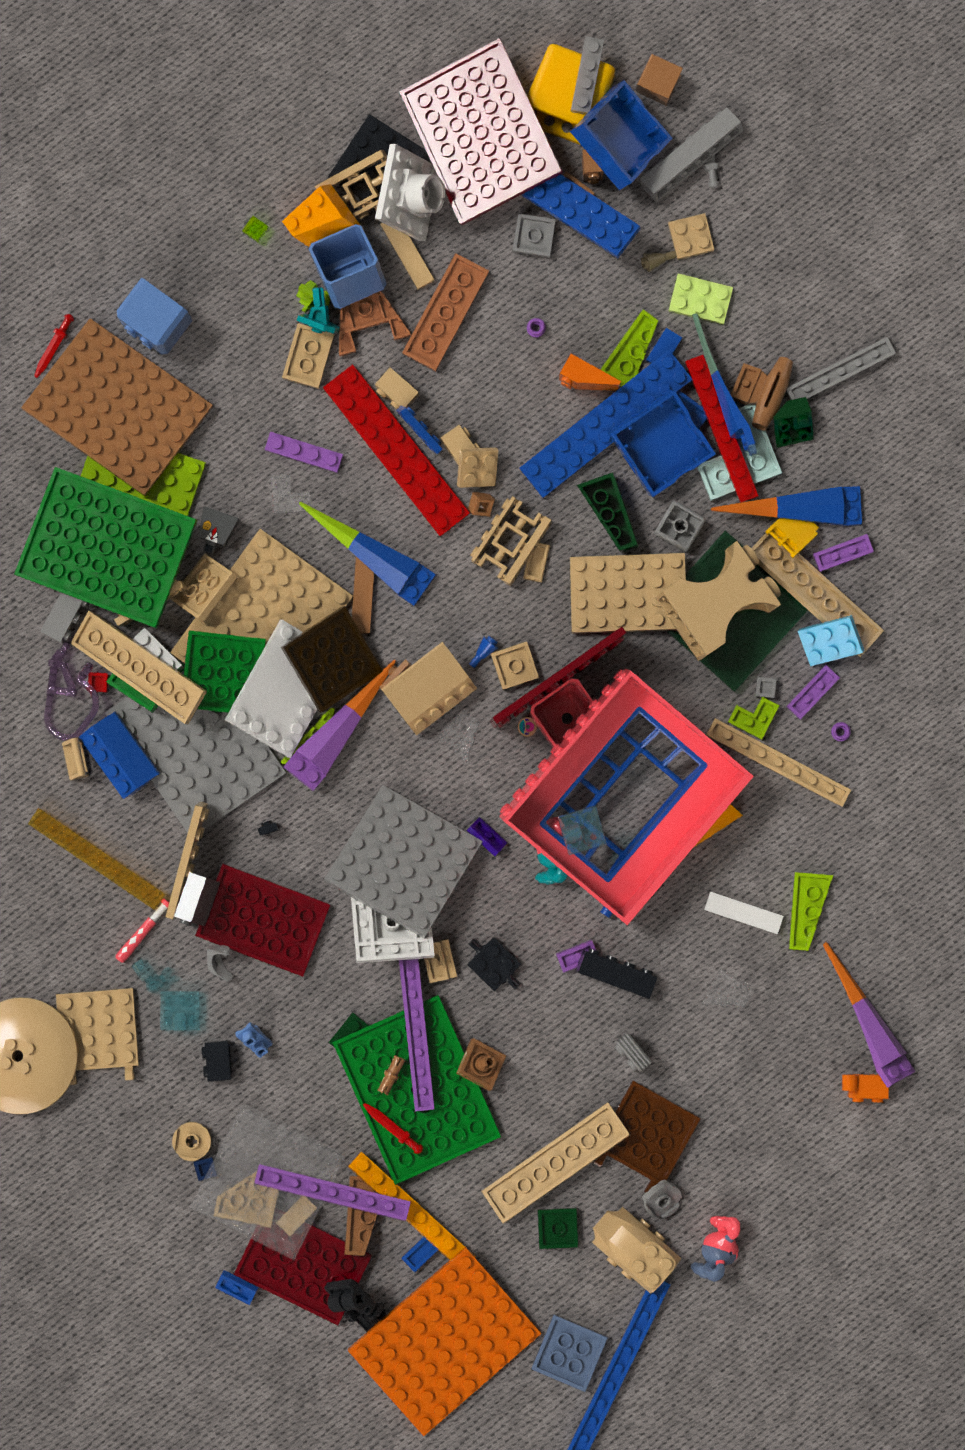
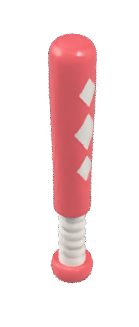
(129, 947)

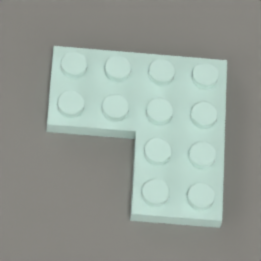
(760, 466)

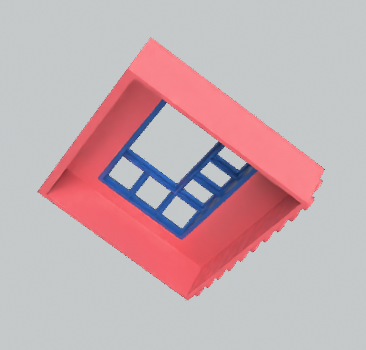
(668, 833)

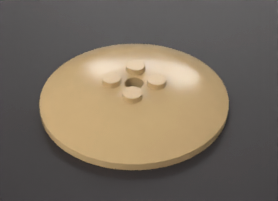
(47, 1051)

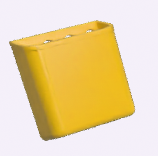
(555, 87)

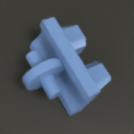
(254, 1039)

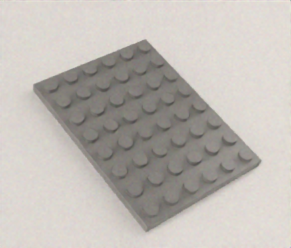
(200, 759)

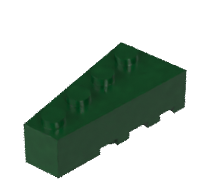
(608, 505)

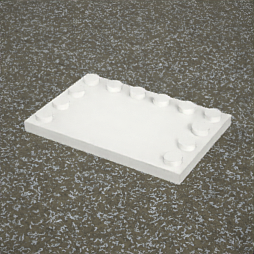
(273, 699)

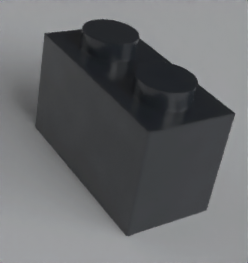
(217, 1061)

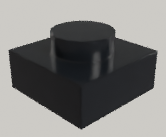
(268, 827)

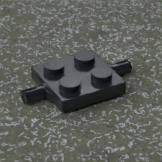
(494, 964)

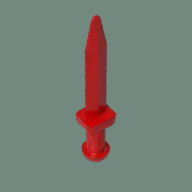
(54, 344)
(404, 1137)

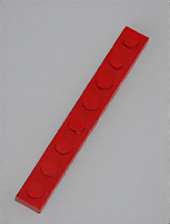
(727, 446)

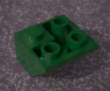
(793, 423)

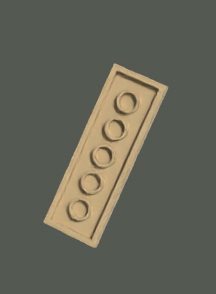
(189, 853)

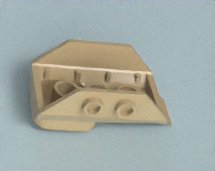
(635, 1248)

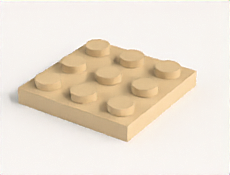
(204, 587)

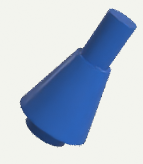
(486, 647)

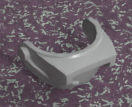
(214, 956)

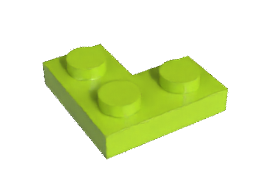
(756, 722)

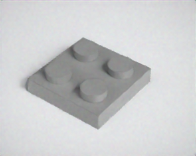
(534, 235)

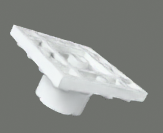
(409, 193)
(380, 942)

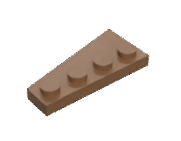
(358, 1224)

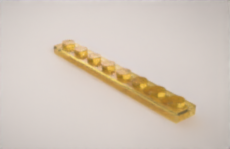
(96, 859)

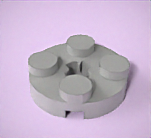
(662, 1190)

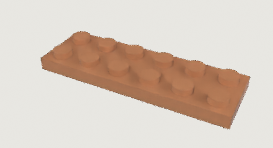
(445, 312)

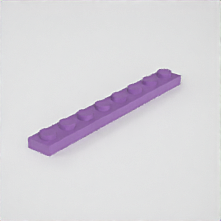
(416, 1035)
(332, 1192)

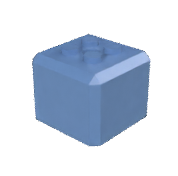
(347, 266)
(153, 317)

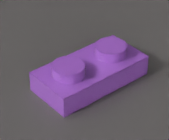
(570, 957)

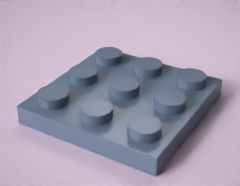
(569, 1352)

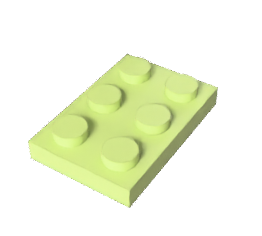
(700, 297)

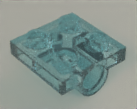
(582, 830)
(180, 1010)

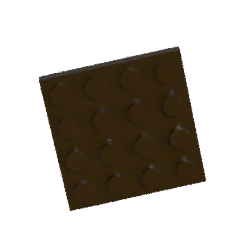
(331, 659)

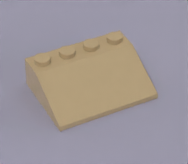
(429, 688)

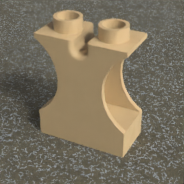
(705, 608)

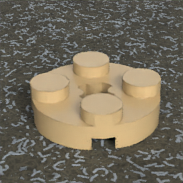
(185, 1132)

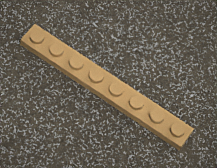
(778, 762)

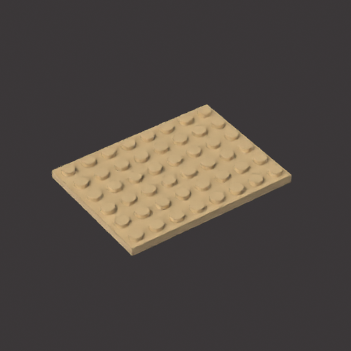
(269, 588)

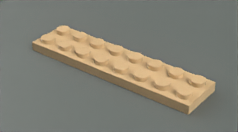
(812, 588)
(138, 667)
(555, 1163)

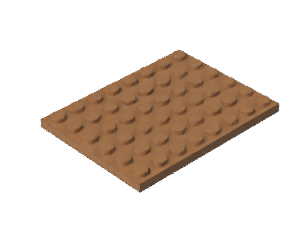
(117, 407)

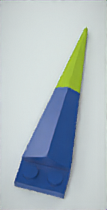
(396, 570)

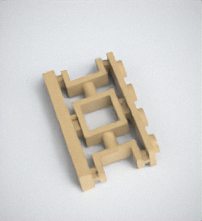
(353, 176)
(522, 548)

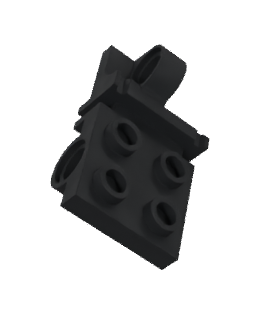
(359, 1307)

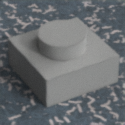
(765, 687)

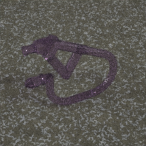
(55, 663)

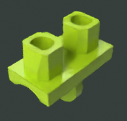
(306, 296)

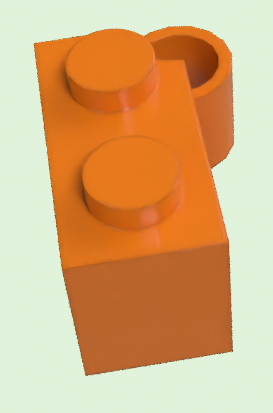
(865, 1087)

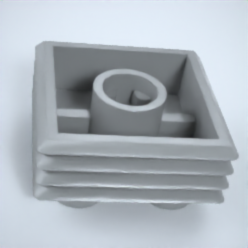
(691, 522)
(627, 1046)

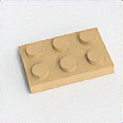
(308, 356)

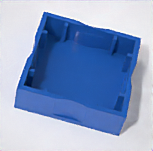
(621, 135)
(661, 443)

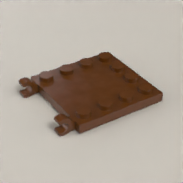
(657, 1134)

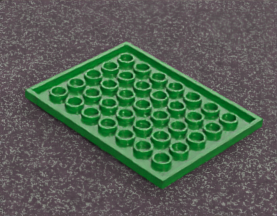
(105, 547)
(459, 1113)

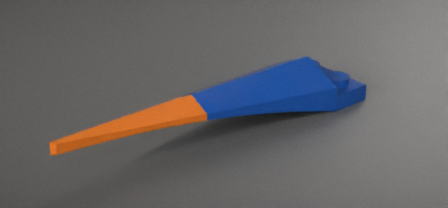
(827, 506)

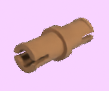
(391, 1075)

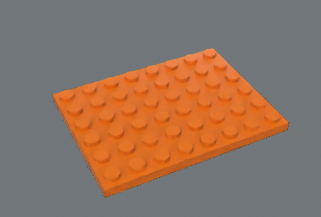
(444, 1341)

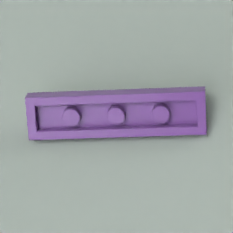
(303, 452)

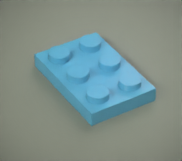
(831, 640)

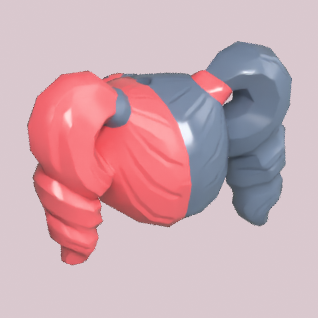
(718, 1248)

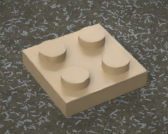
(691, 236)
(477, 467)
(514, 665)

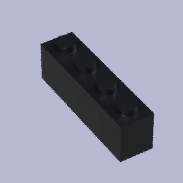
(616, 974)

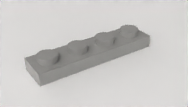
(587, 75)

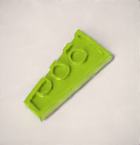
(631, 350)

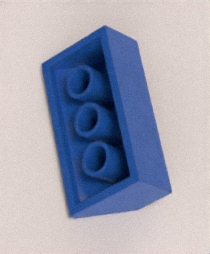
(119, 755)

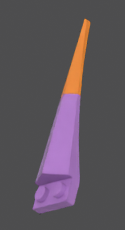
(319, 752)
(884, 1047)

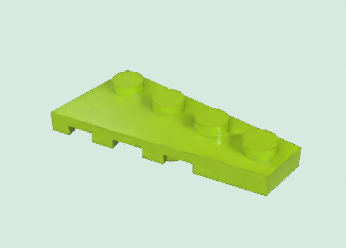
(807, 904)

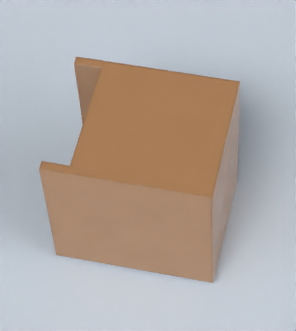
(659, 79)

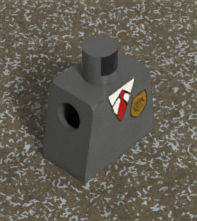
(216, 528)

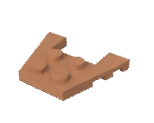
(366, 314)

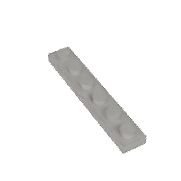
(842, 370)

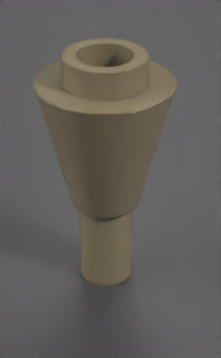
(653, 260)

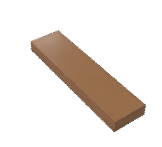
(362, 597)

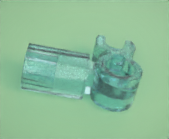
(152, 984)

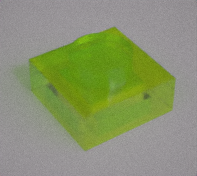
(255, 229)

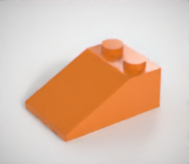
(582, 375)

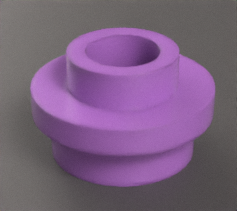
(536, 321)
(845, 727)

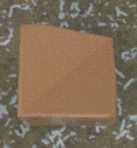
(481, 504)

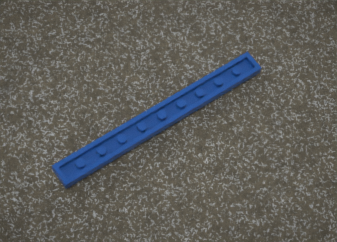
(618, 1368)

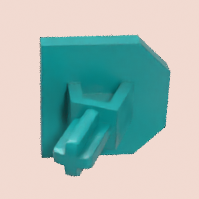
(319, 315)

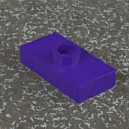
(485, 833)

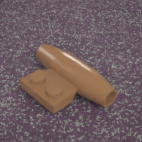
(765, 391)

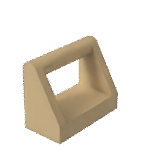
(75, 758)

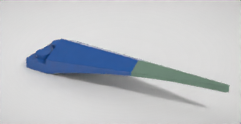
(735, 421)

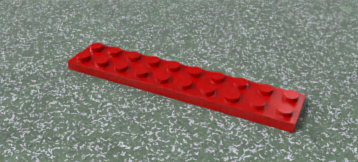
(396, 450)

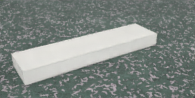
(743, 912)

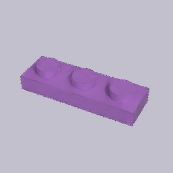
(843, 553)
(813, 692)

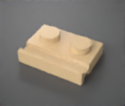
(442, 965)

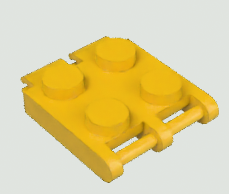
(793, 534)

